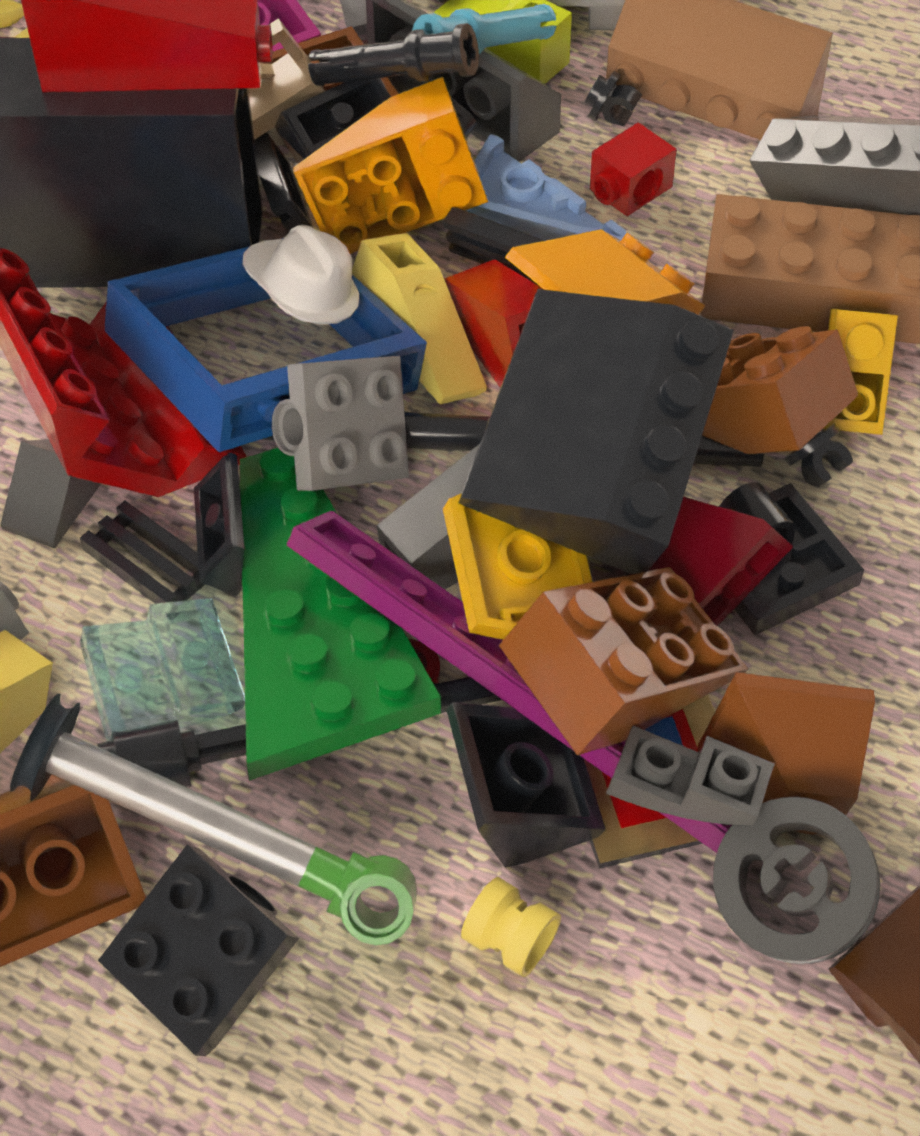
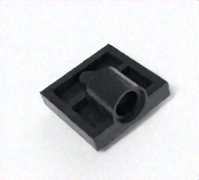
(809, 573)
(198, 949)

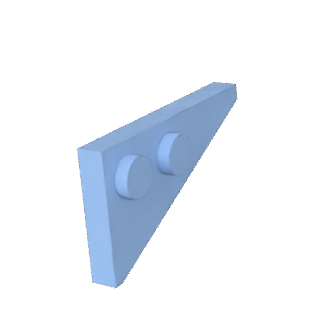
(529, 199)

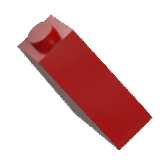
(492, 310)

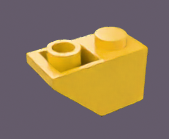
(869, 351)

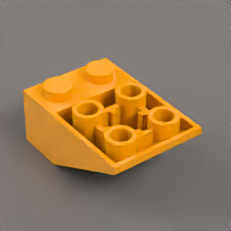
(392, 169)

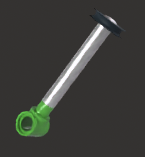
(57, 752)

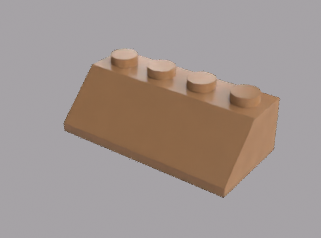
(720, 61)

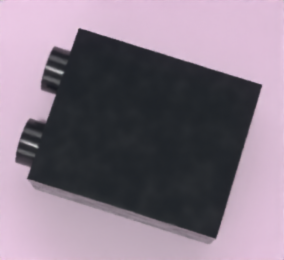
(121, 177)

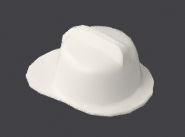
(305, 275)

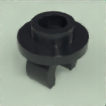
(608, 98)
(817, 448)

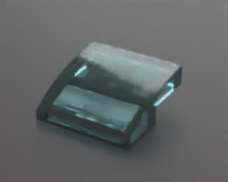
(162, 668)

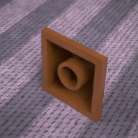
(803, 727)

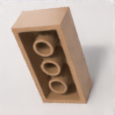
(799, 260)

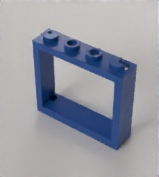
(241, 410)

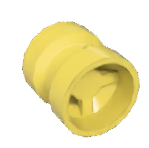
(506, 924)

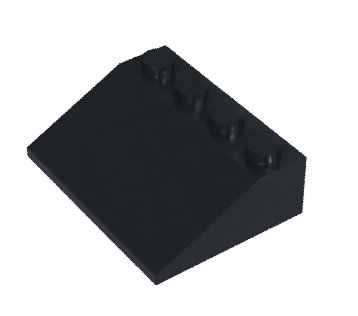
(599, 424)

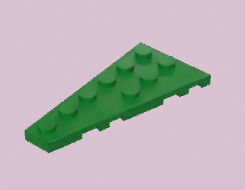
(315, 654)

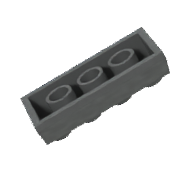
(497, 95)
(842, 162)

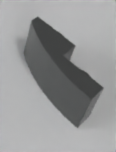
(705, 786)

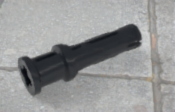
(417, 55)

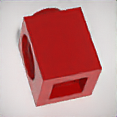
(632, 169)

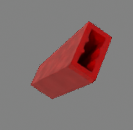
(147, 44)

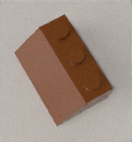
(60, 867)

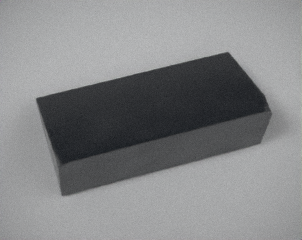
(329, 113)
(220, 527)

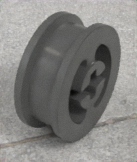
(839, 923)

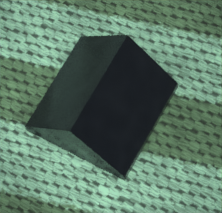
(522, 784)

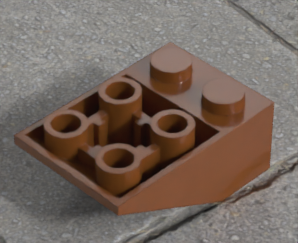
(779, 390)
(619, 655)

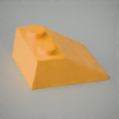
(604, 267)

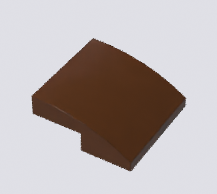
(884, 972)

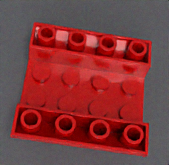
(94, 399)

